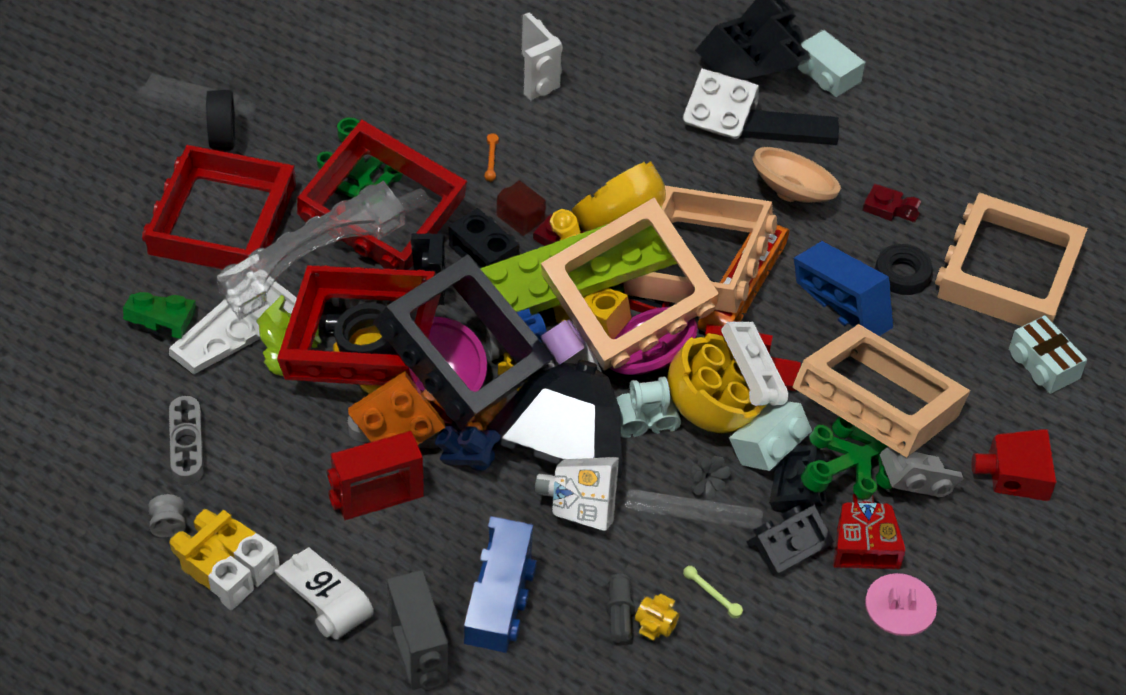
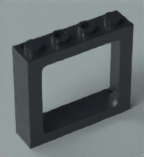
(430, 366)

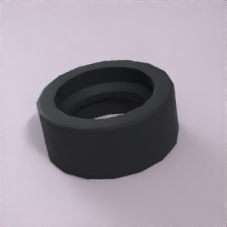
(220, 118)
(355, 319)

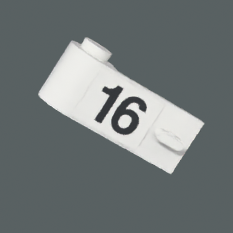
(335, 598)

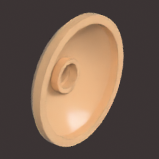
(795, 176)

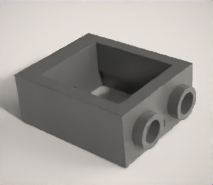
(417, 630)

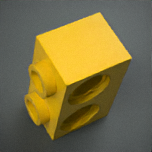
(609, 308)

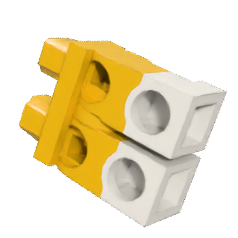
(225, 556)

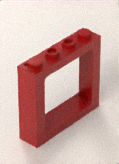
(371, 141)
(227, 169)
(327, 282)

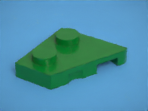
(152, 311)

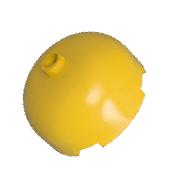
(620, 196)
(710, 386)

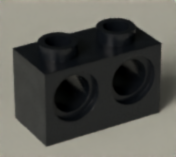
(481, 239)

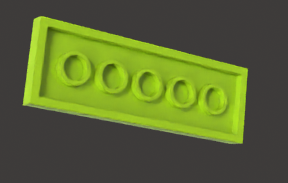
(524, 287)

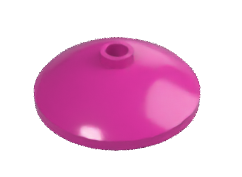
(460, 350)
(660, 355)

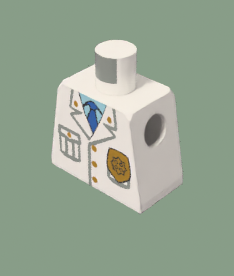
(582, 490)

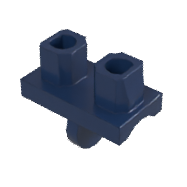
(467, 446)

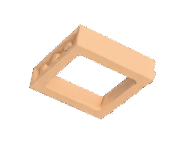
(720, 212)
(994, 298)
(645, 336)
(867, 410)

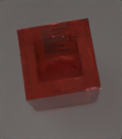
(521, 207)

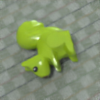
(272, 332)

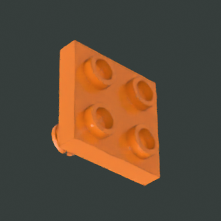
(396, 410)

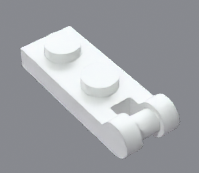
(755, 364)

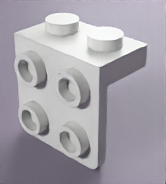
(542, 58)
(721, 103)

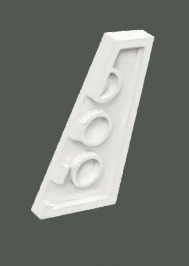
(222, 333)

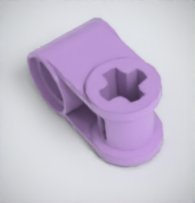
(563, 341)

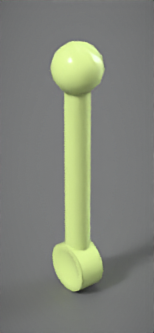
(734, 610)

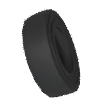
(908, 254)

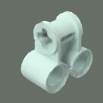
(647, 407)

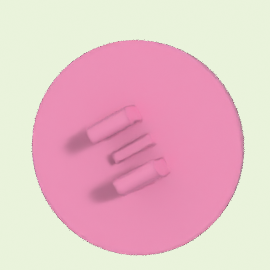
(901, 604)

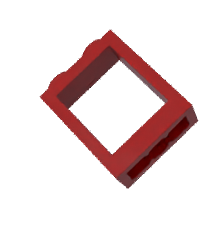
(371, 460)

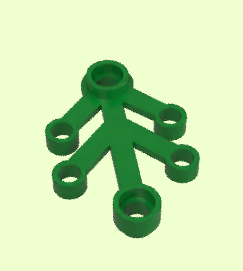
(362, 171)
(819, 473)

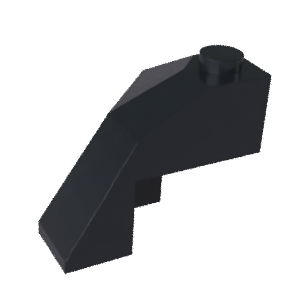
(756, 42)
(563, 415)

